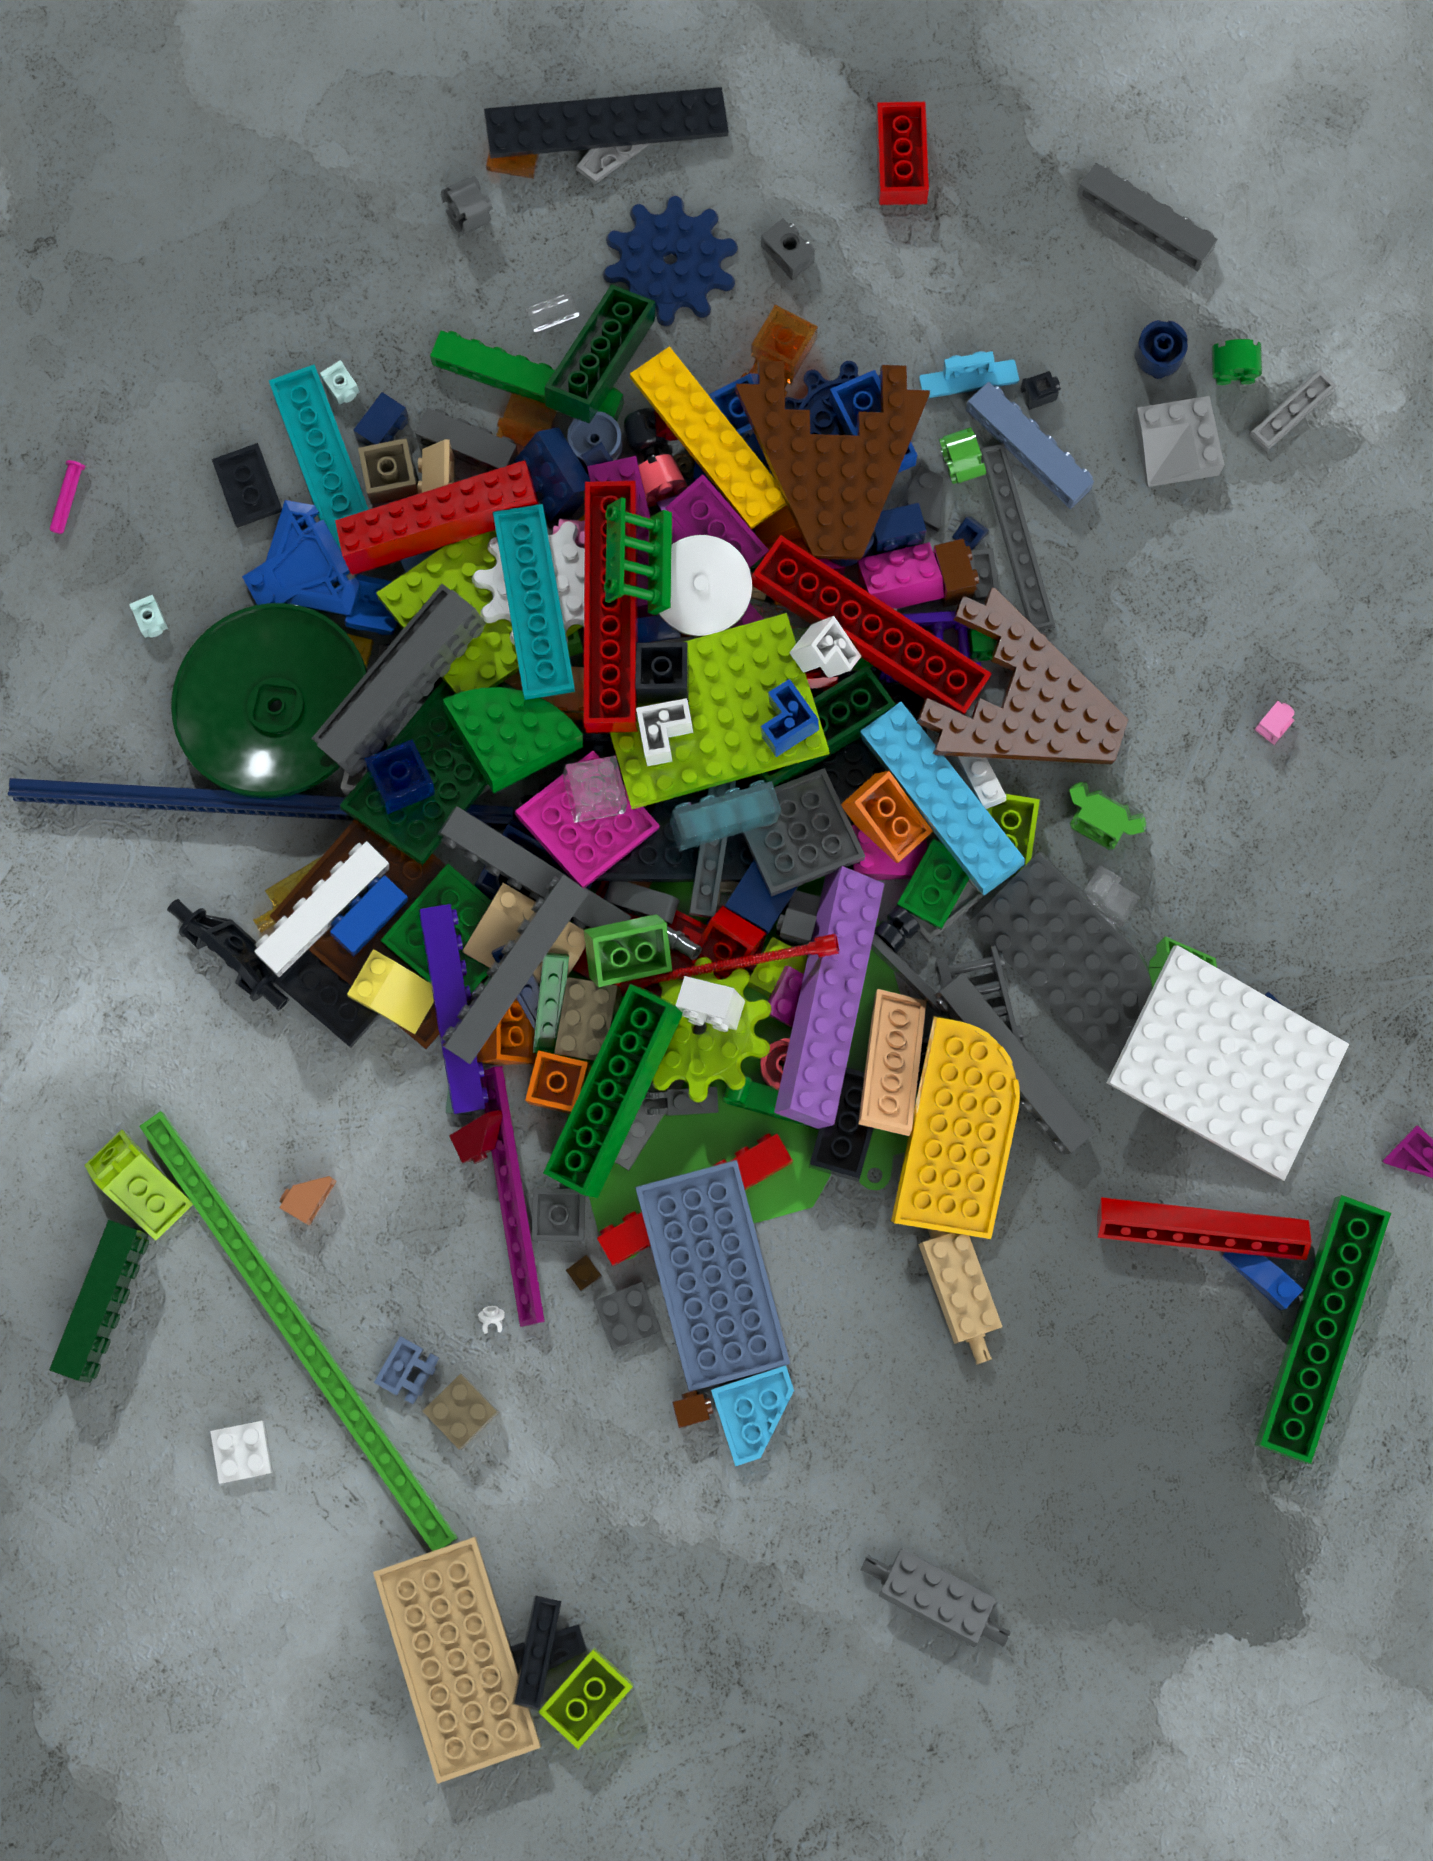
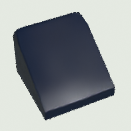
(971, 531)

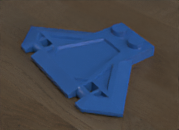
(303, 565)

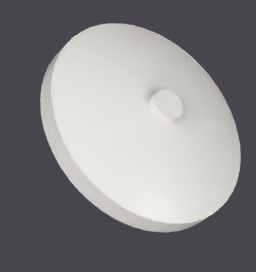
(707, 586)

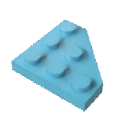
(752, 1411)

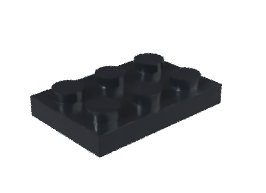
(247, 485)

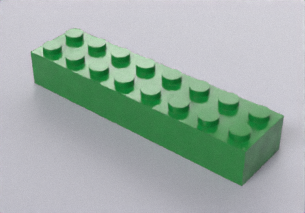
(613, 1091)

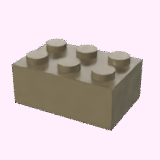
(586, 1017)

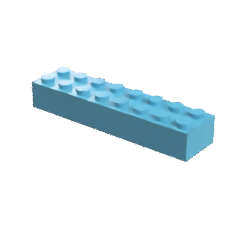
(943, 799)

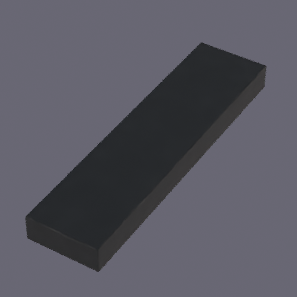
(536, 1653)

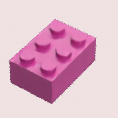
(902, 576)

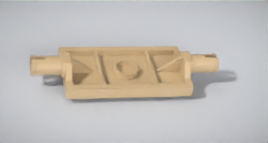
(961, 1290)

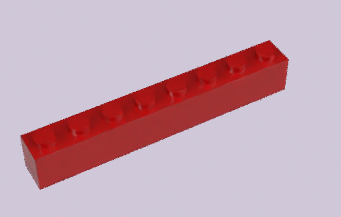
(754, 1166)
(1203, 1228)

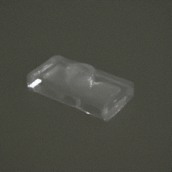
(552, 311)

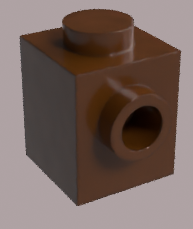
(692, 1409)

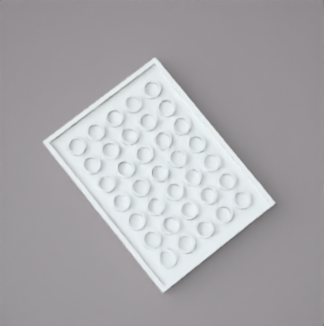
(1228, 1063)

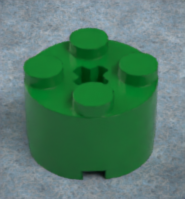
(1236, 361)

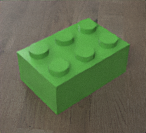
(627, 950)

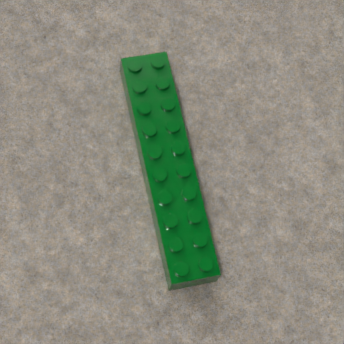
(1323, 1329)

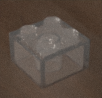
(595, 789)

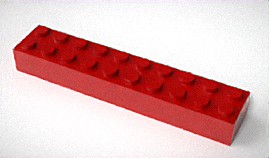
(611, 626)
(873, 627)

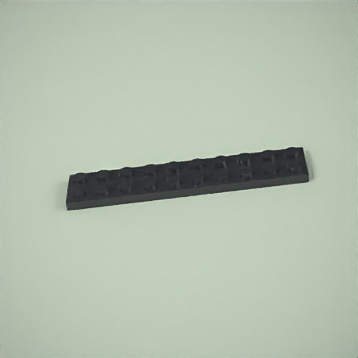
(605, 122)

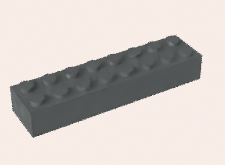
(402, 683)

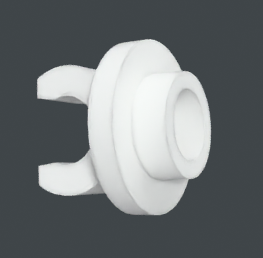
(490, 1315)

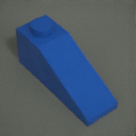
(1265, 1277)

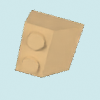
(436, 466)

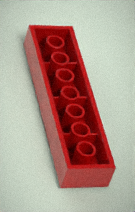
(433, 518)

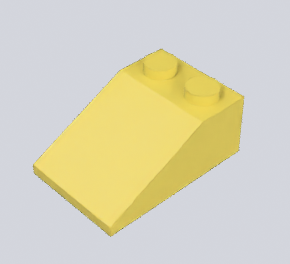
(392, 991)

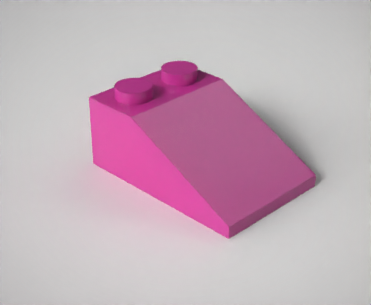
(881, 866)

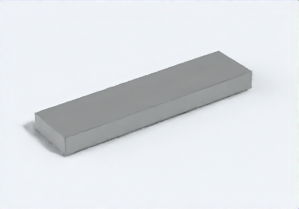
(1293, 410)

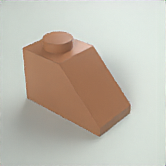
(306, 1198)

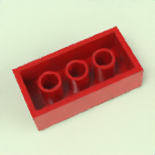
(902, 153)

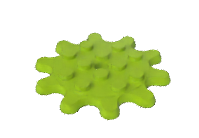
(715, 1052)

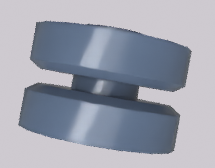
(601, 429)

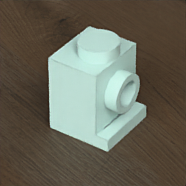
(341, 392)
(144, 608)

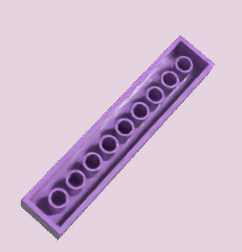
(829, 1000)

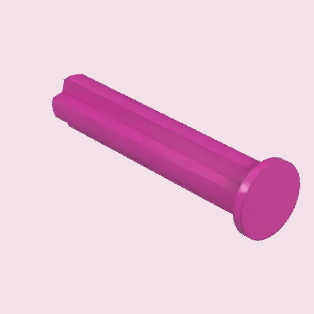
(66, 496)

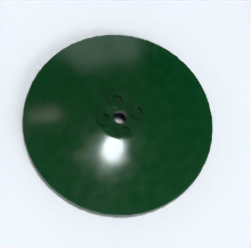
(237, 674)

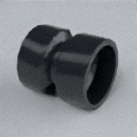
(891, 935)

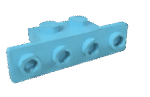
(969, 374)

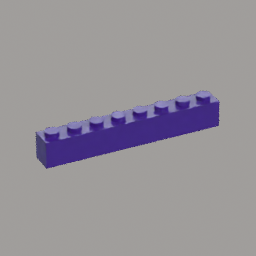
(449, 997)

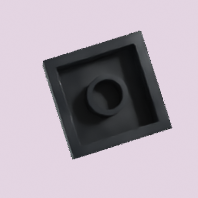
(662, 672)

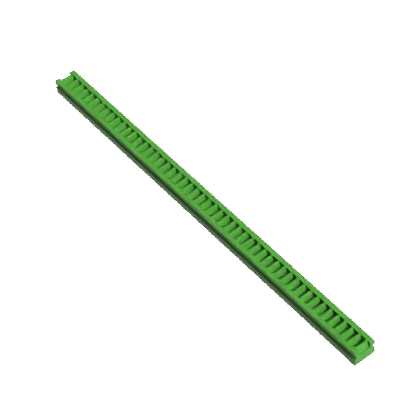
(299, 1332)

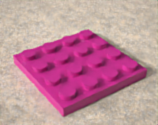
(588, 846)

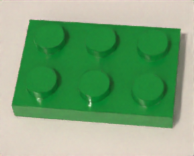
(934, 886)

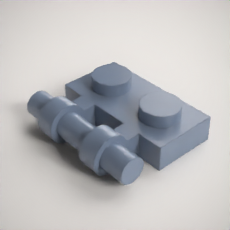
(399, 1366)

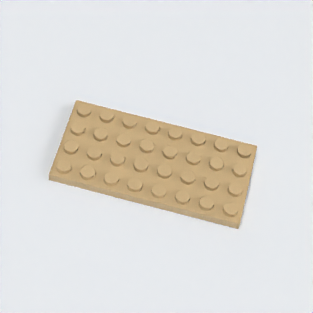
(456, 1659)

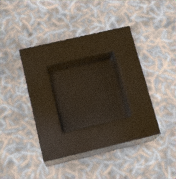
(583, 1273)

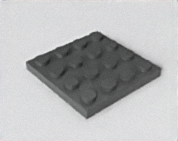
(808, 836)

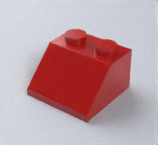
(728, 938)

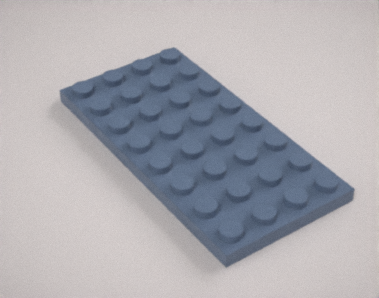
(712, 1275)

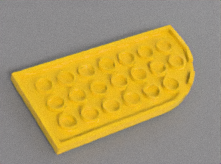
(959, 1133)

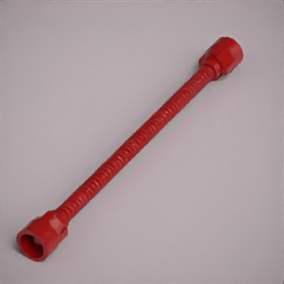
(823, 946)

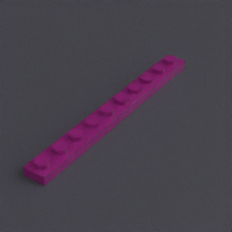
(513, 1204)

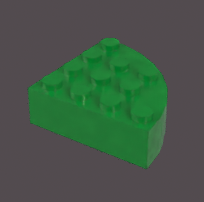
(510, 734)

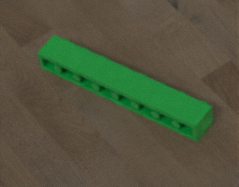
(503, 370)

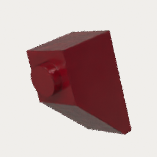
(477, 1137)

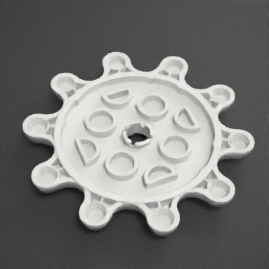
(569, 575)

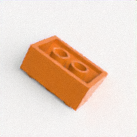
(510, 1041)

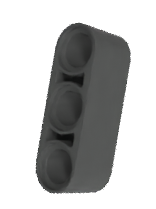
(641, 900)

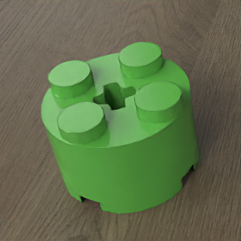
(962, 456)

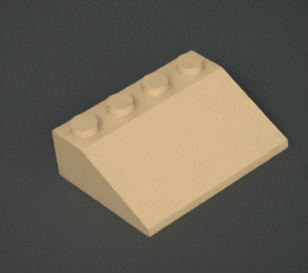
(500, 925)

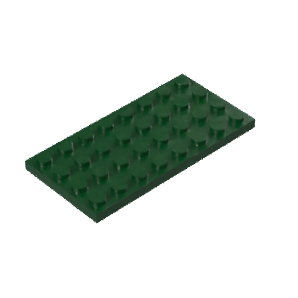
(454, 779)

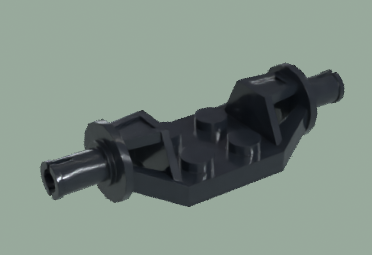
(233, 947)

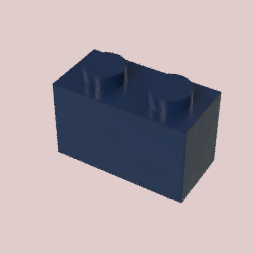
(381, 421)

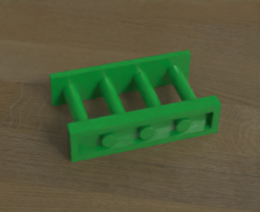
(659, 554)

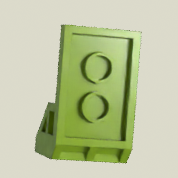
(137, 1185)

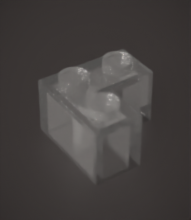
(1110, 896)

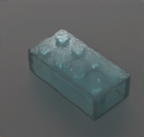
(725, 815)

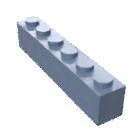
(1030, 445)

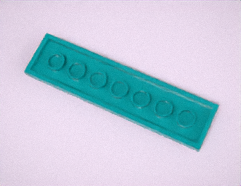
(318, 446)
(533, 602)

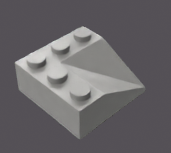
(1178, 441)

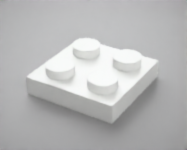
(241, 1452)

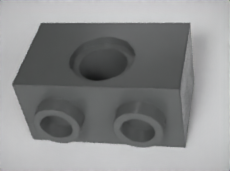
(790, 261)

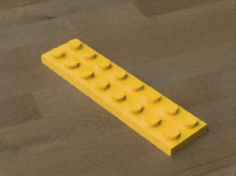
(709, 437)

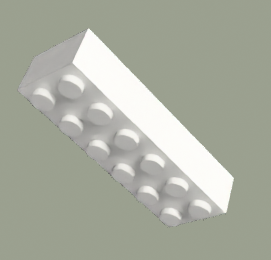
(313, 916)

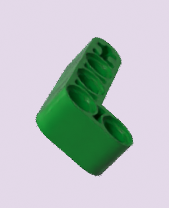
(756, 1098)

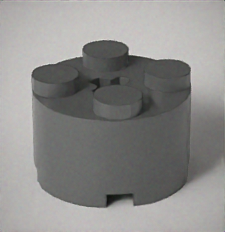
(466, 205)

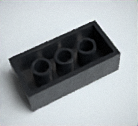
(844, 1146)

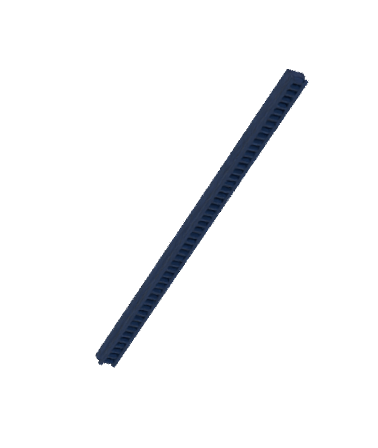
(205, 800)

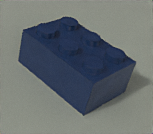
(555, 473)

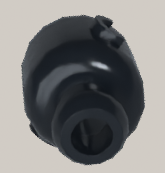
(642, 434)

